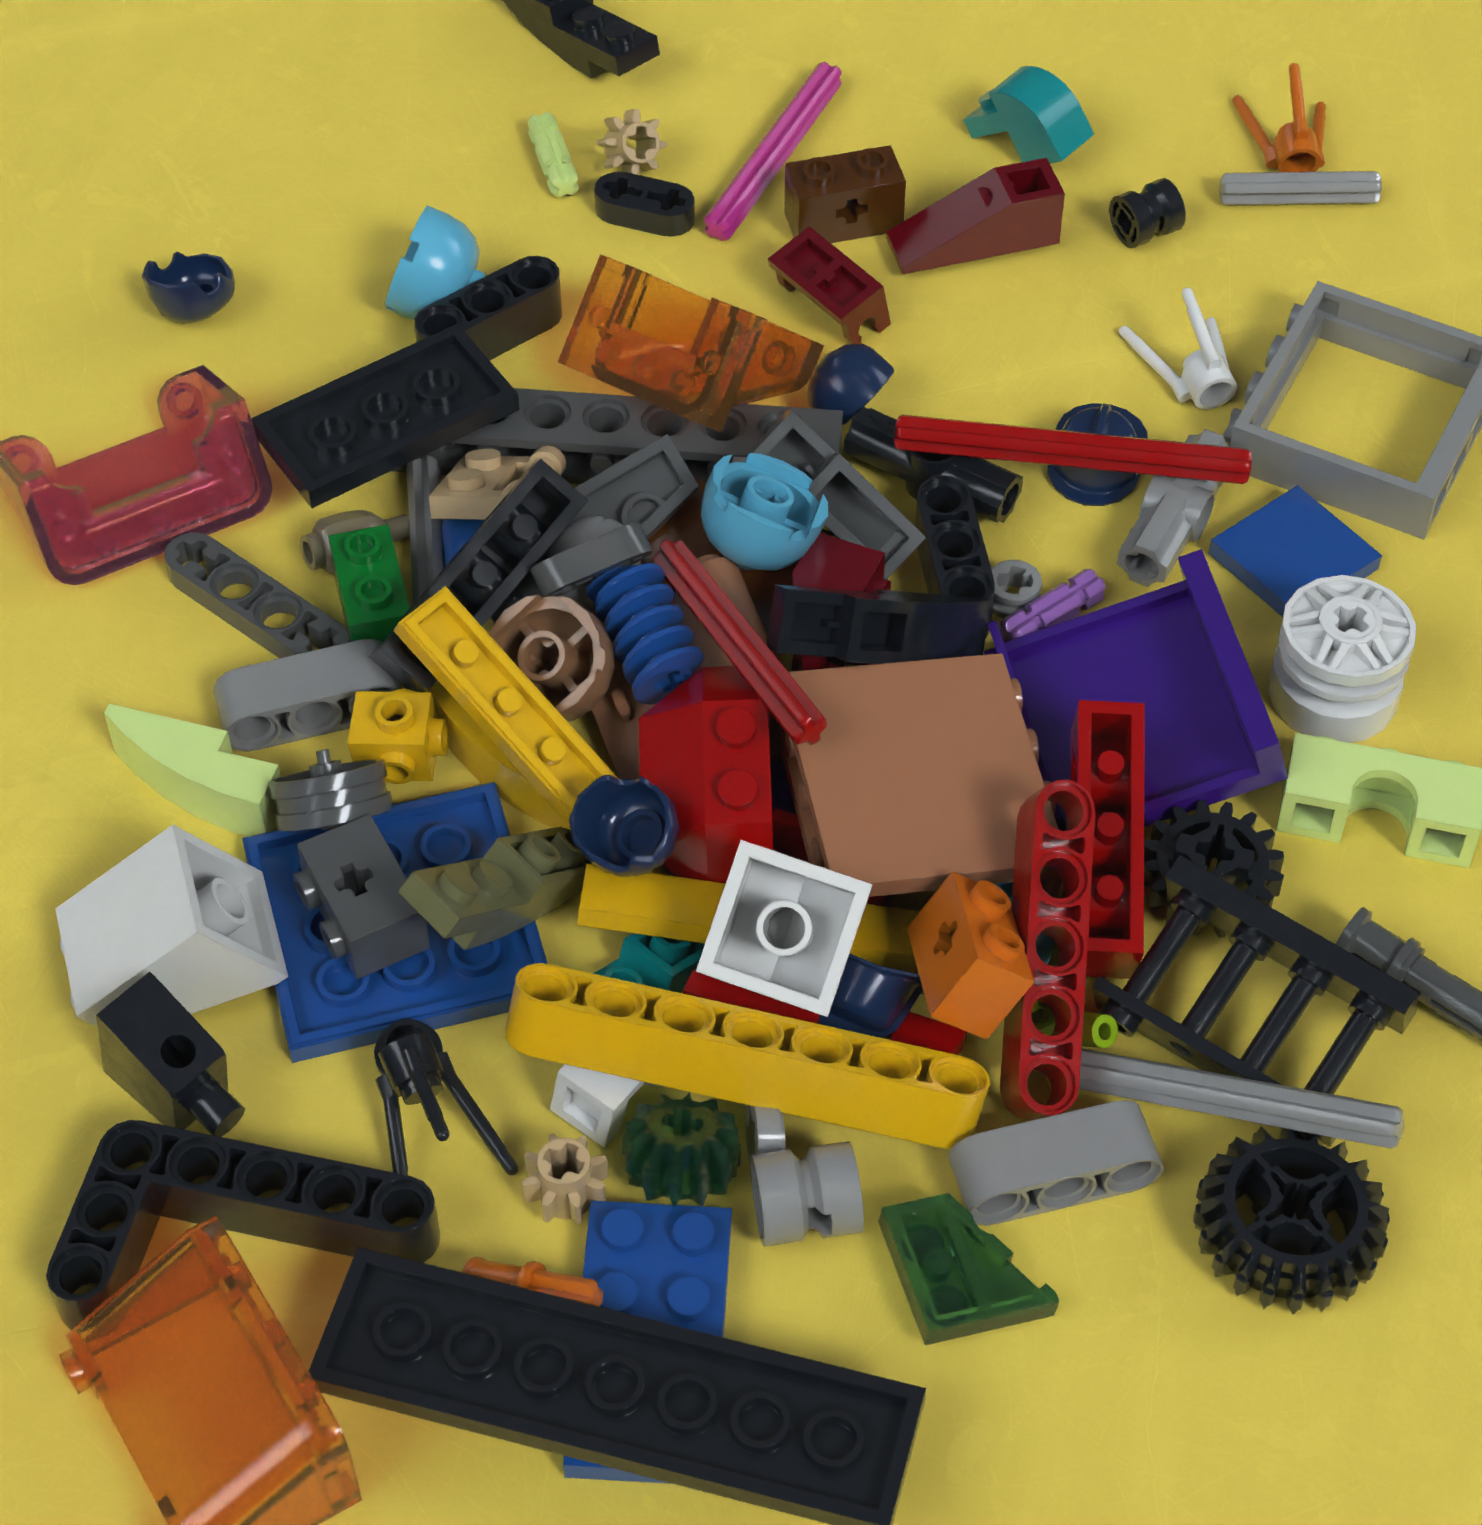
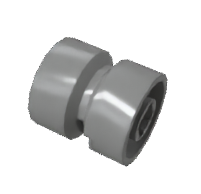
(806, 1193)

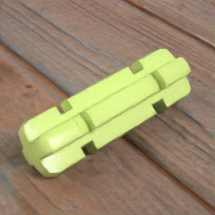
(553, 154)

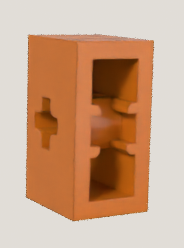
(970, 955)

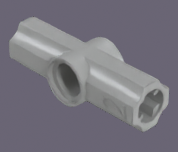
(1168, 518)

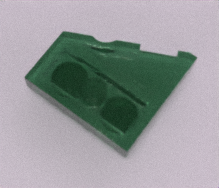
(956, 1272)

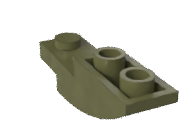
(502, 891)

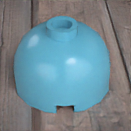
(435, 265)
(761, 512)

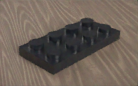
(385, 415)

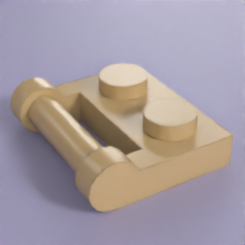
(484, 480)

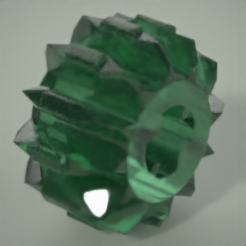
(681, 1149)

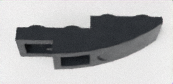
(586, 35)
(876, 625)

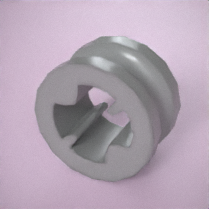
(1016, 574)

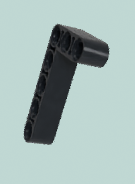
(240, 1175)

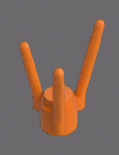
(1296, 145)

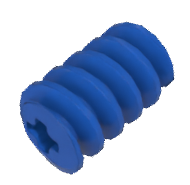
(645, 629)

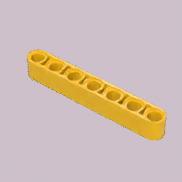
(745, 1055)

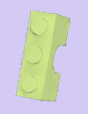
(1429, 796)

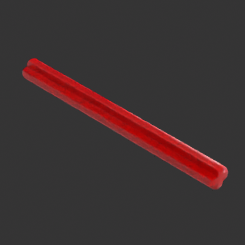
(1073, 449)

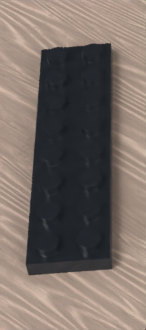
(620, 1390)

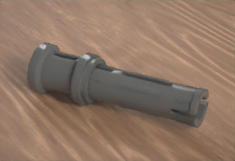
(1406, 962)

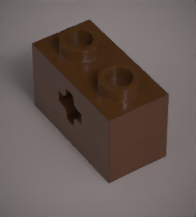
(845, 194)

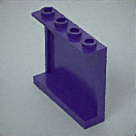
(1178, 657)

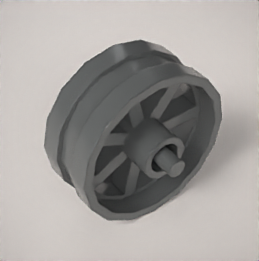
(330, 794)

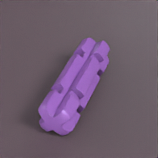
(1055, 606)

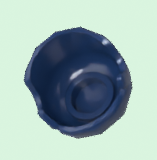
(190, 286)
(848, 379)
(624, 825)

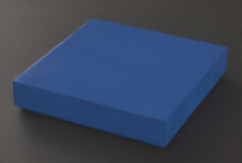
(1291, 546)

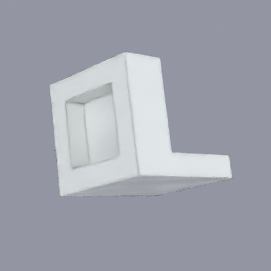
(592, 1101)

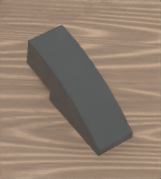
(854, 505)

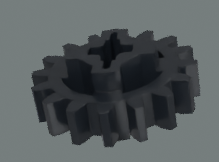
(1241, 853)

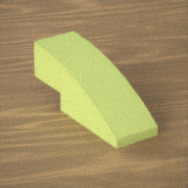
(196, 769)

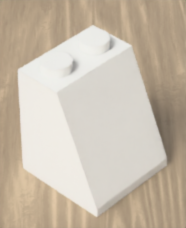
(176, 912)

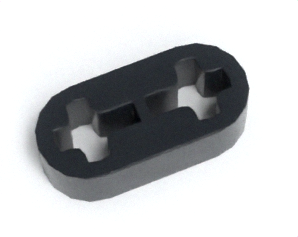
(644, 204)

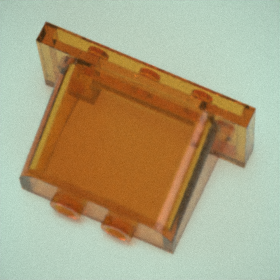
(682, 347)

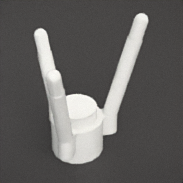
(1205, 372)

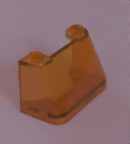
(212, 1392)

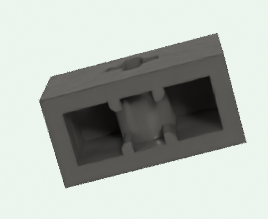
(356, 889)

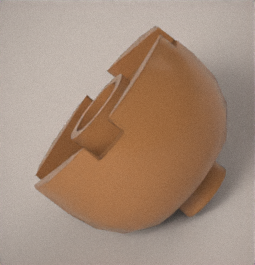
(559, 650)

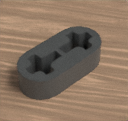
(591, 559)

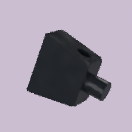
(166, 1059)

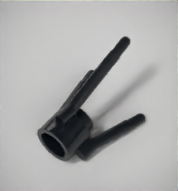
(416, 1074)

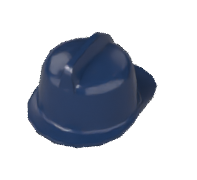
(1096, 486)
(872, 998)

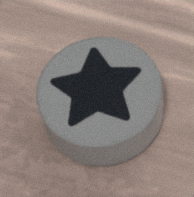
(764, 1130)

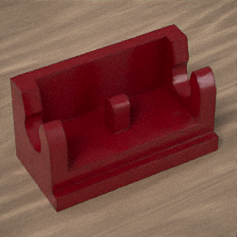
(831, 283)

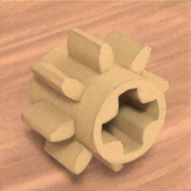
(646, 139)
(564, 1178)

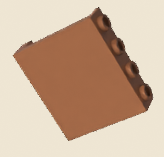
(915, 773)

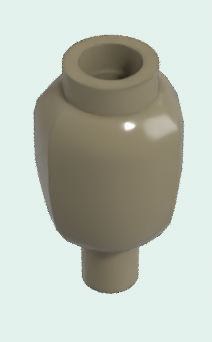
(316, 545)

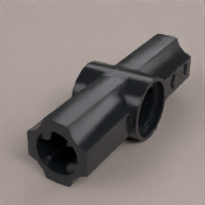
(991, 486)

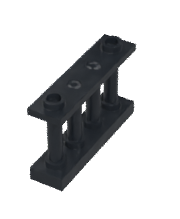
(1255, 932)

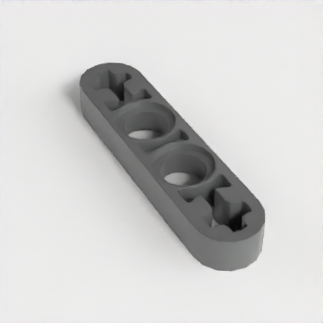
(250, 611)

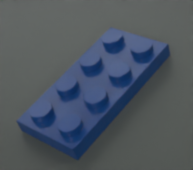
(659, 1268)

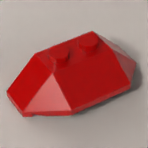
(713, 761)

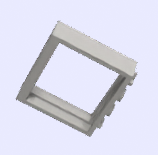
(1386, 335)

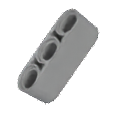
(297, 694)
(1055, 1162)

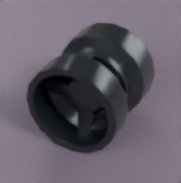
(1152, 211)

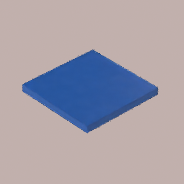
(443, 986)

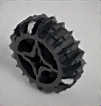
(1289, 1243)

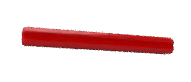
(741, 643)

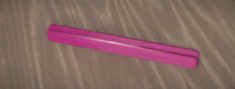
(772, 152)

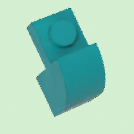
(1035, 112)

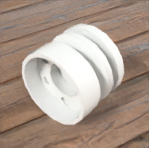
(1341, 658)

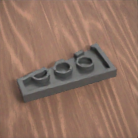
(638, 489)

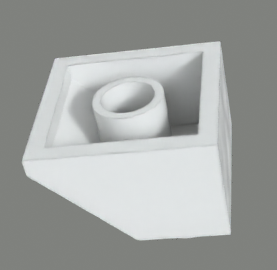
(784, 928)

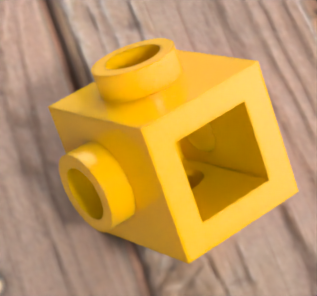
(400, 730)

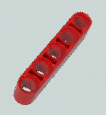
(1068, 925)

